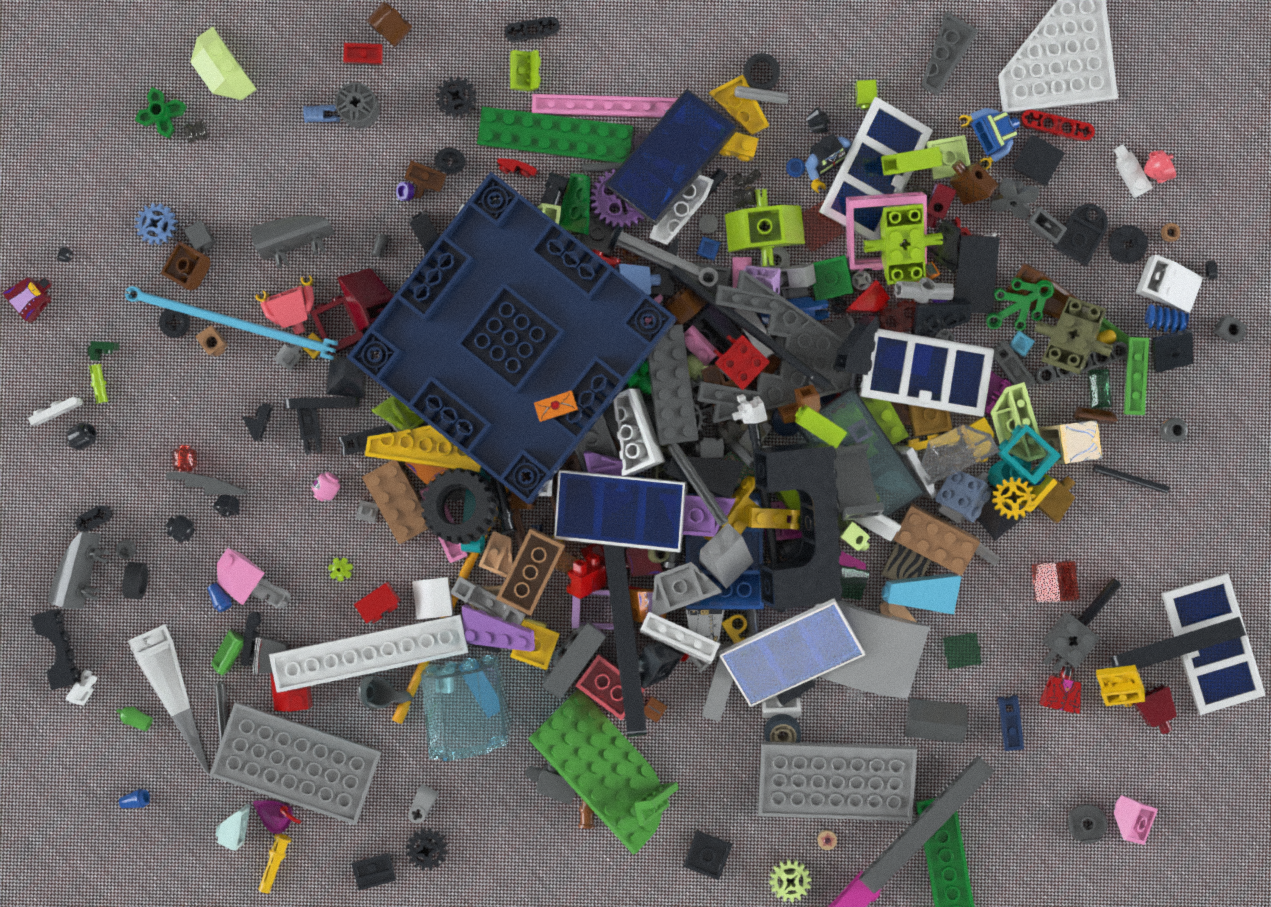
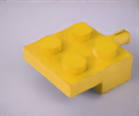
(1121, 685)

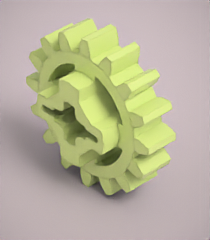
(795, 874)

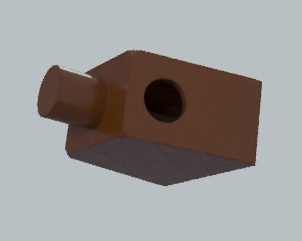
(972, 182)

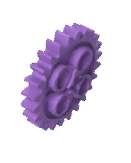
(604, 203)

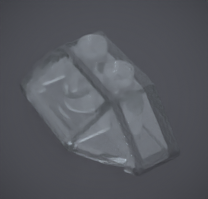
(955, 451)

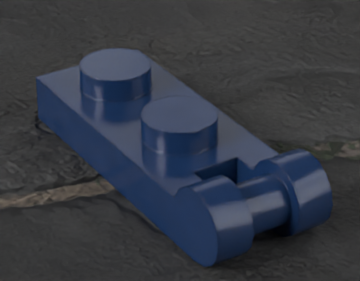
(1010, 723)

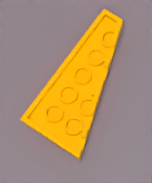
(419, 446)

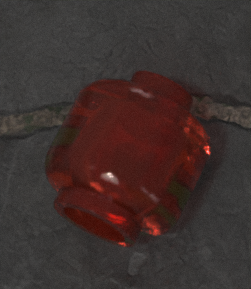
(184, 458)

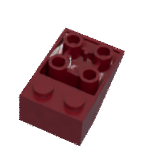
(365, 296)

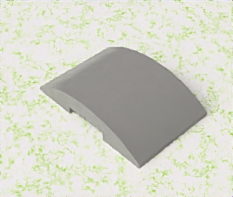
(891, 652)

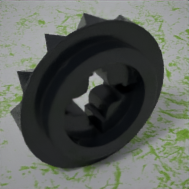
(444, 155)
(168, 329)

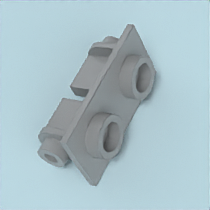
(277, 596)

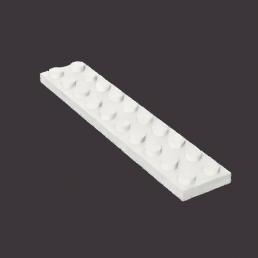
(368, 653)

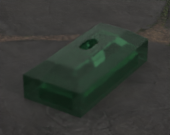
(1097, 398)

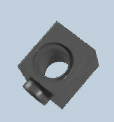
(200, 236)
(1222, 326)

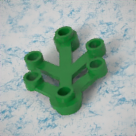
(1021, 302)

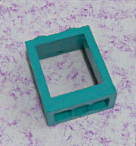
(1042, 467)

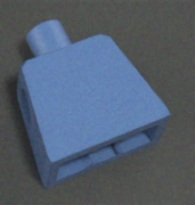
(639, 276)

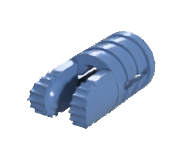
(317, 113)

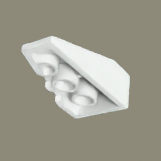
(682, 210)

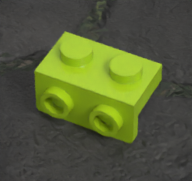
(524, 70)

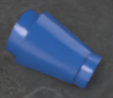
(219, 598)
(136, 799)

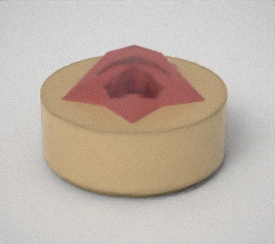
(827, 839)

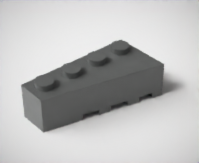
(573, 660)

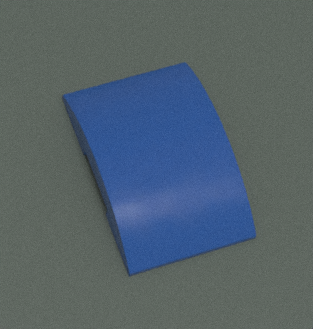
(745, 590)

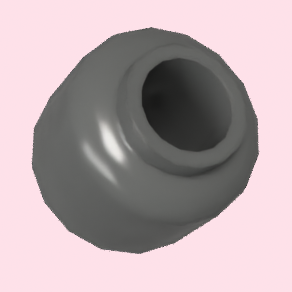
(1173, 430)

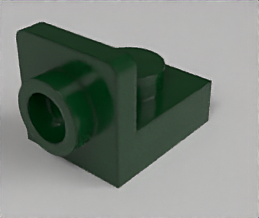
(105, 347)

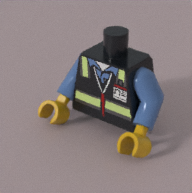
(826, 156)

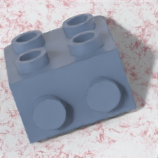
(964, 494)

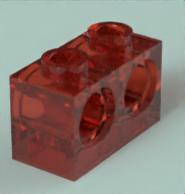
(901, 322)

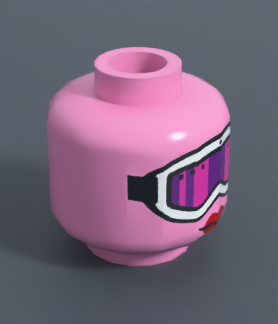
(326, 486)

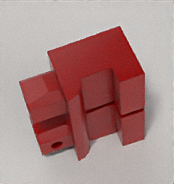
(586, 576)

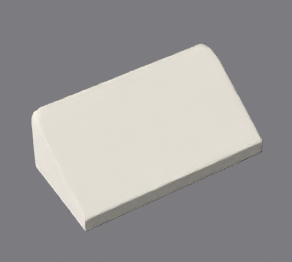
(772, 707)

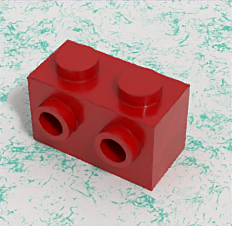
(377, 602)

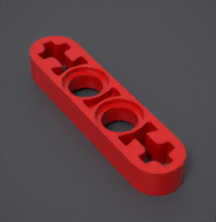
(1057, 125)

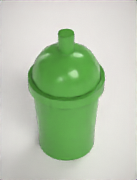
(135, 718)

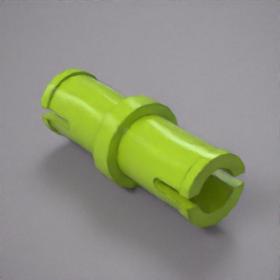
(98, 383)

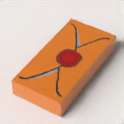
(555, 406)

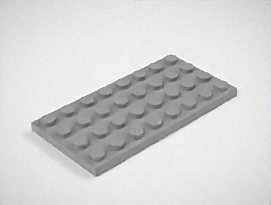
(295, 763)
(837, 781)

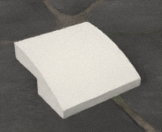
(432, 598)

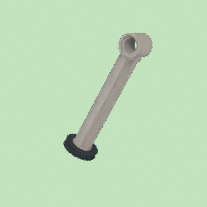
(661, 257)

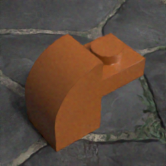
(803, 396)

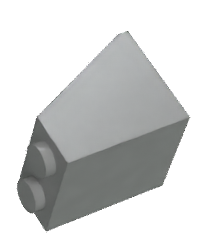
(726, 556)

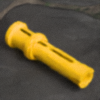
(276, 854)

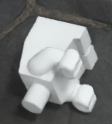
(750, 411)

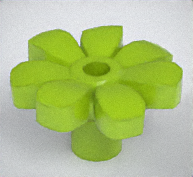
(344, 569)

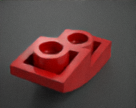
(511, 166)

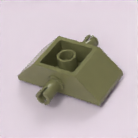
(1074, 336)

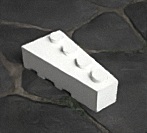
(636, 434)

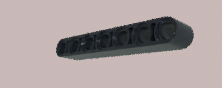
(1181, 644)

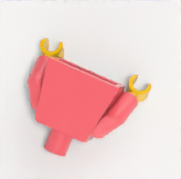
(290, 306)

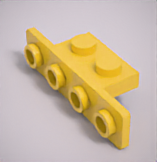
(740, 510)

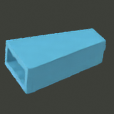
(928, 592)

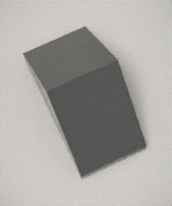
(1046, 226)

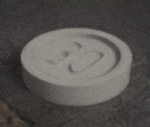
(708, 223)

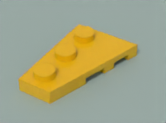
(744, 111)

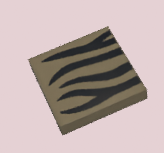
(905, 564)

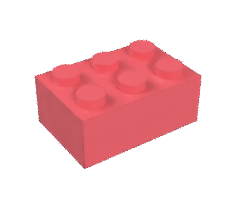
(603, 685)

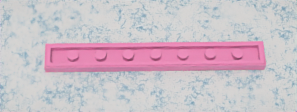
(601, 105)

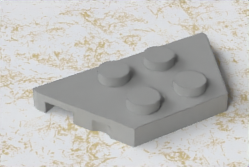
(681, 588)

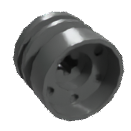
(368, 106)

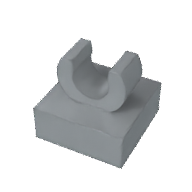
(367, 511)

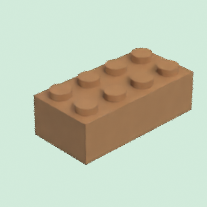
(397, 500)
(936, 539)
(530, 571)

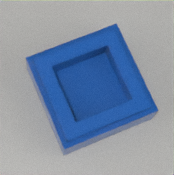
(708, 248)

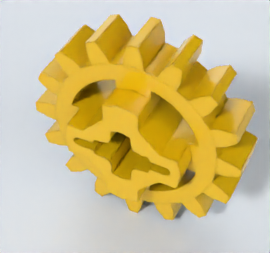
(1023, 497)

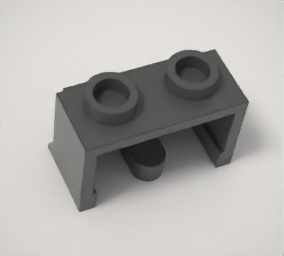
(707, 448)

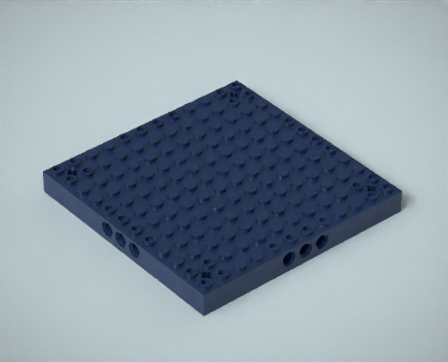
(506, 319)

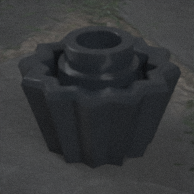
(818, 121)
(227, 506)

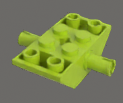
(784, 230)
(907, 260)

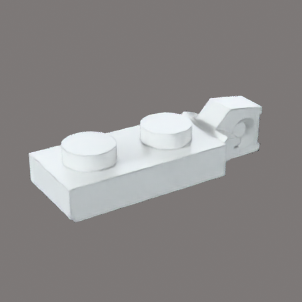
(1131, 172)

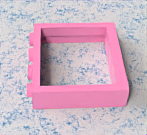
(874, 201)

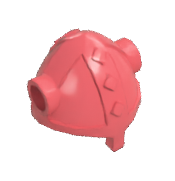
(1160, 166)

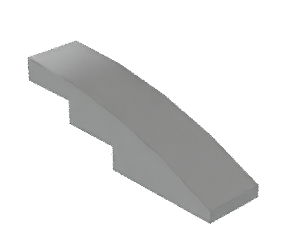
(718, 689)

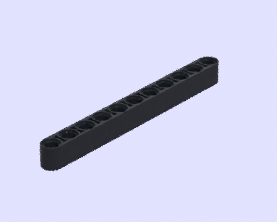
(625, 640)

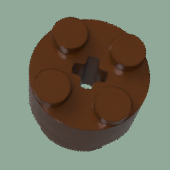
(389, 23)

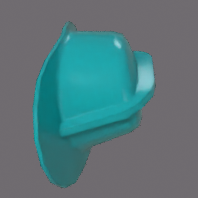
(1002, 470)

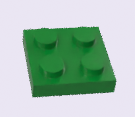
(832, 278)

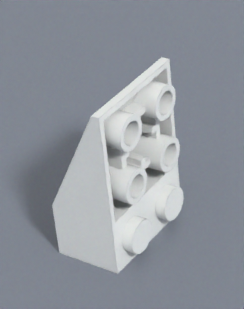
(1169, 283)

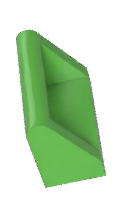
(228, 652)

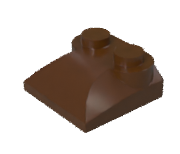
(186, 266)

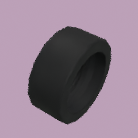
(759, 57)
(135, 580)

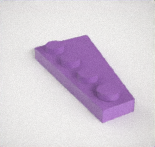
(494, 632)

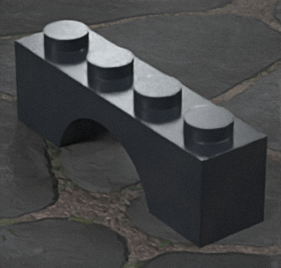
(51, 626)

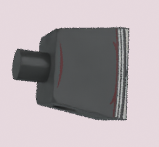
(264, 647)

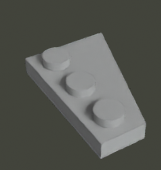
(911, 459)

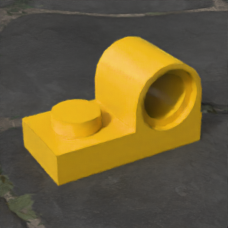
(734, 633)

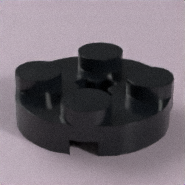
(1138, 242)

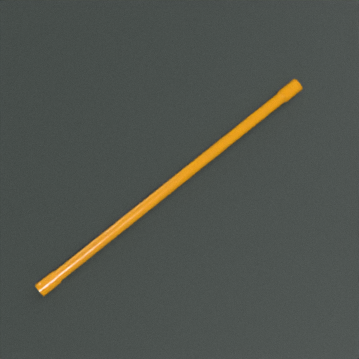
(402, 709)

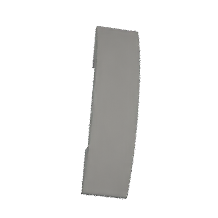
(485, 601)

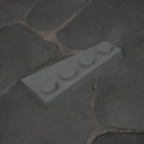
(951, 44)

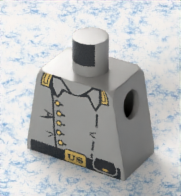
(705, 622)

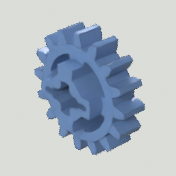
(163, 221)

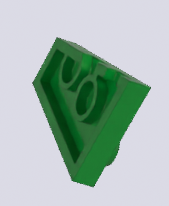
(575, 205)

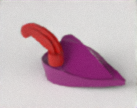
(275, 815)

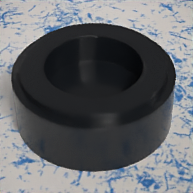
(1211, 269)

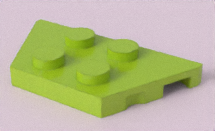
(397, 414)

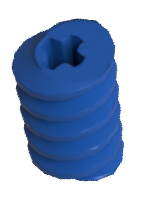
(1166, 318)

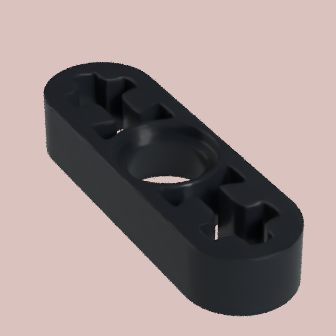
(517, 26)

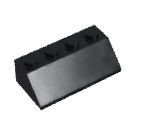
(715, 329)

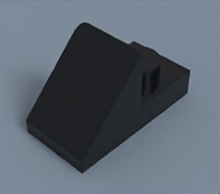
(258, 426)

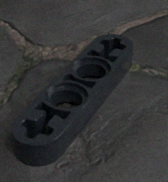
(322, 403)

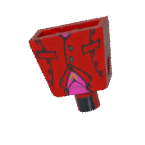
(1062, 692)

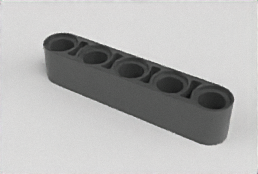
(1055, 374)

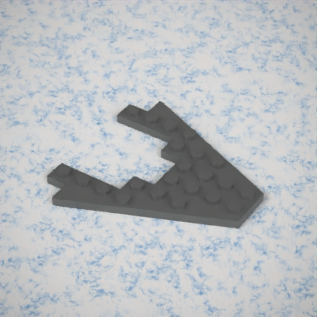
(803, 338)

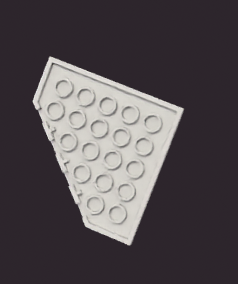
(1062, 60)

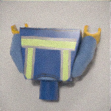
(994, 132)

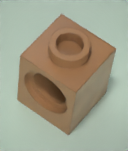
(204, 338)

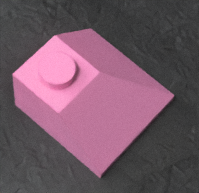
(237, 575)
(1134, 819)

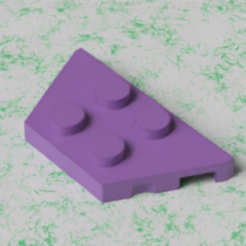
(603, 464)
(699, 519)

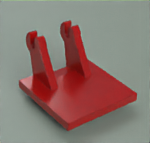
(741, 361)

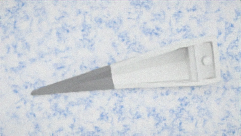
(160, 664)

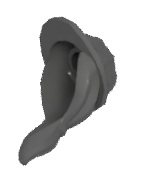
(379, 693)

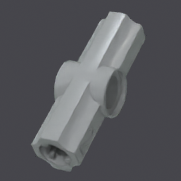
(924, 290)

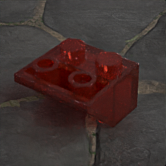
(1055, 581)

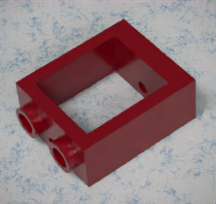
(346, 342)

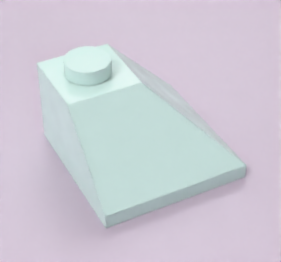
(232, 831)

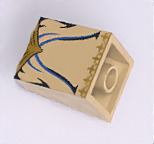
(1073, 441)

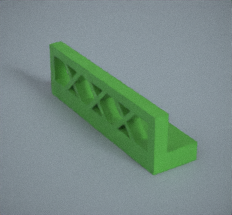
(1136, 376)
(650, 804)

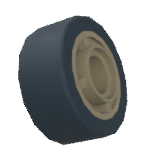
(781, 723)

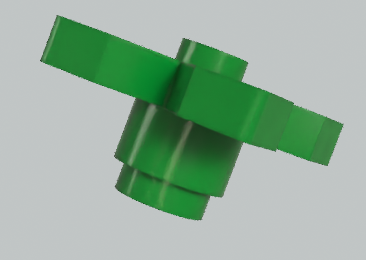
(160, 112)
(641, 380)

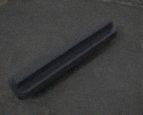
(1099, 602)

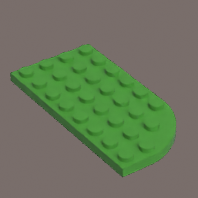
(599, 766)

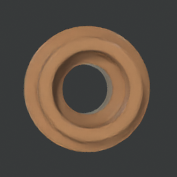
(1176, 232)

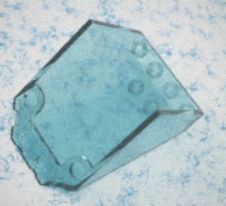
(465, 708)

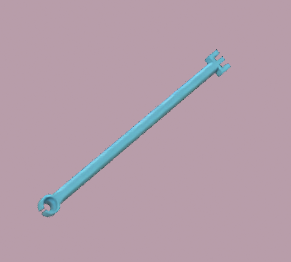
(322, 347)

